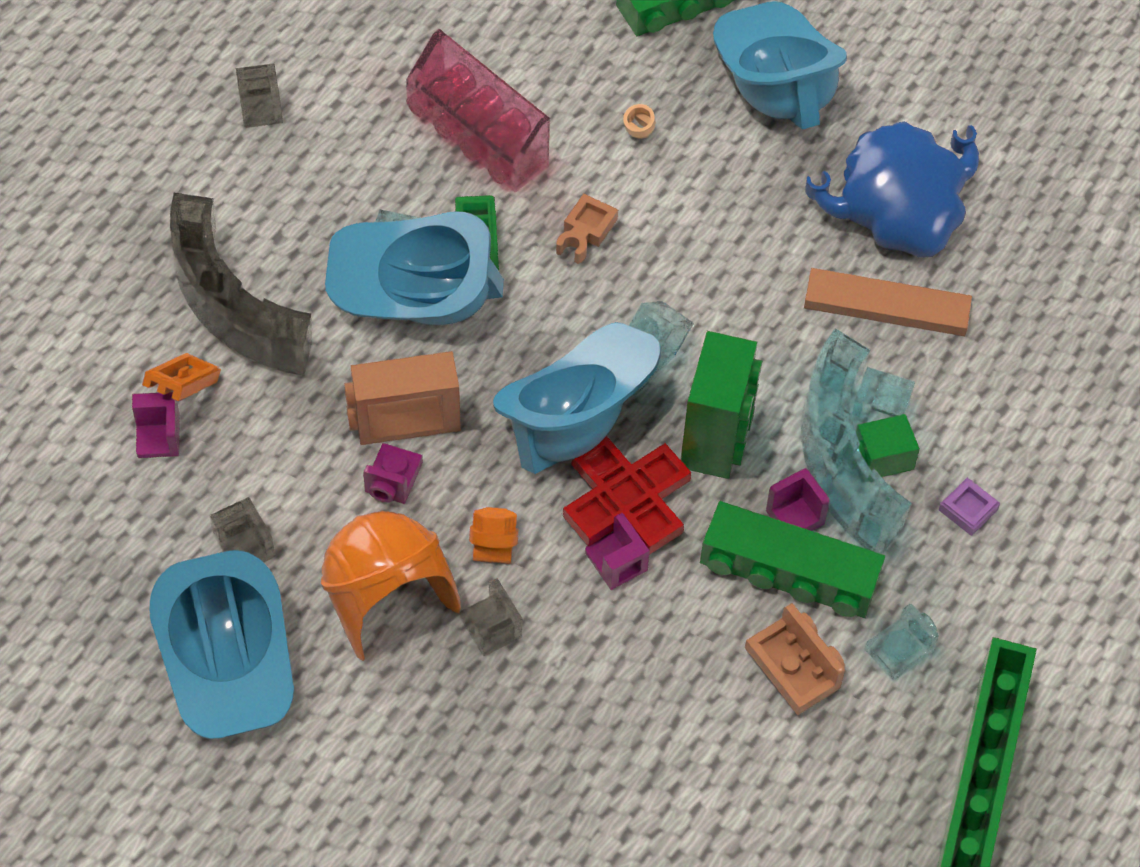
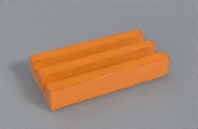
(177, 376)

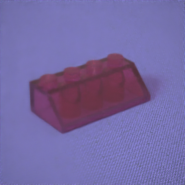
(479, 112)

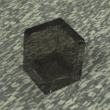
(259, 95)
(243, 530)
(493, 620)

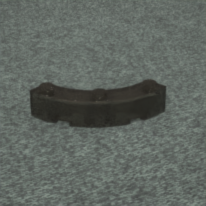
(252, 328)

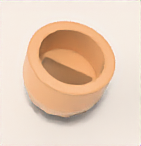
(643, 115)

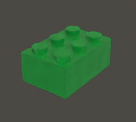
(721, 405)

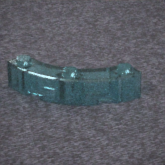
(857, 496)

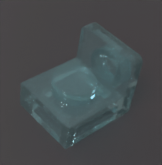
(903, 642)

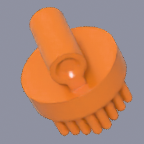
(493, 535)

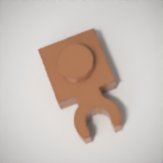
(586, 223)

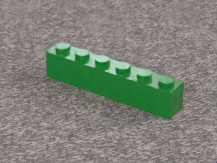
(987, 755)

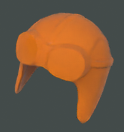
(375, 558)

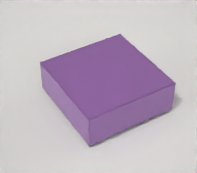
(969, 506)

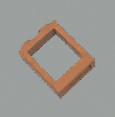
(400, 381)

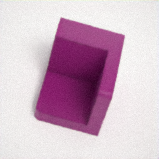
(156, 425)
(798, 501)
(619, 554)

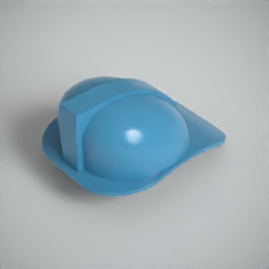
(779, 61)
(413, 269)
(578, 397)
(223, 643)

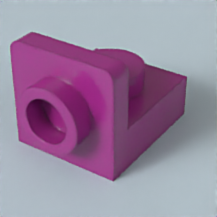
(392, 474)

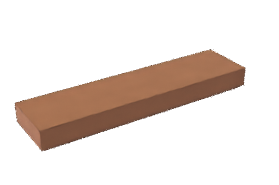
(888, 302)

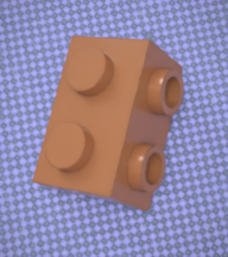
(797, 659)

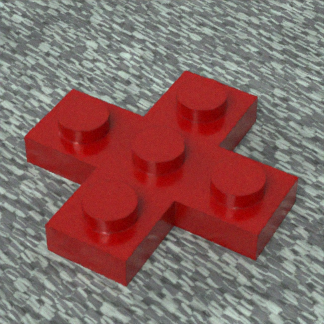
(629, 490)

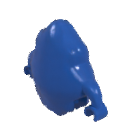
(903, 187)

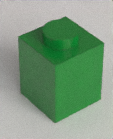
(888, 445)

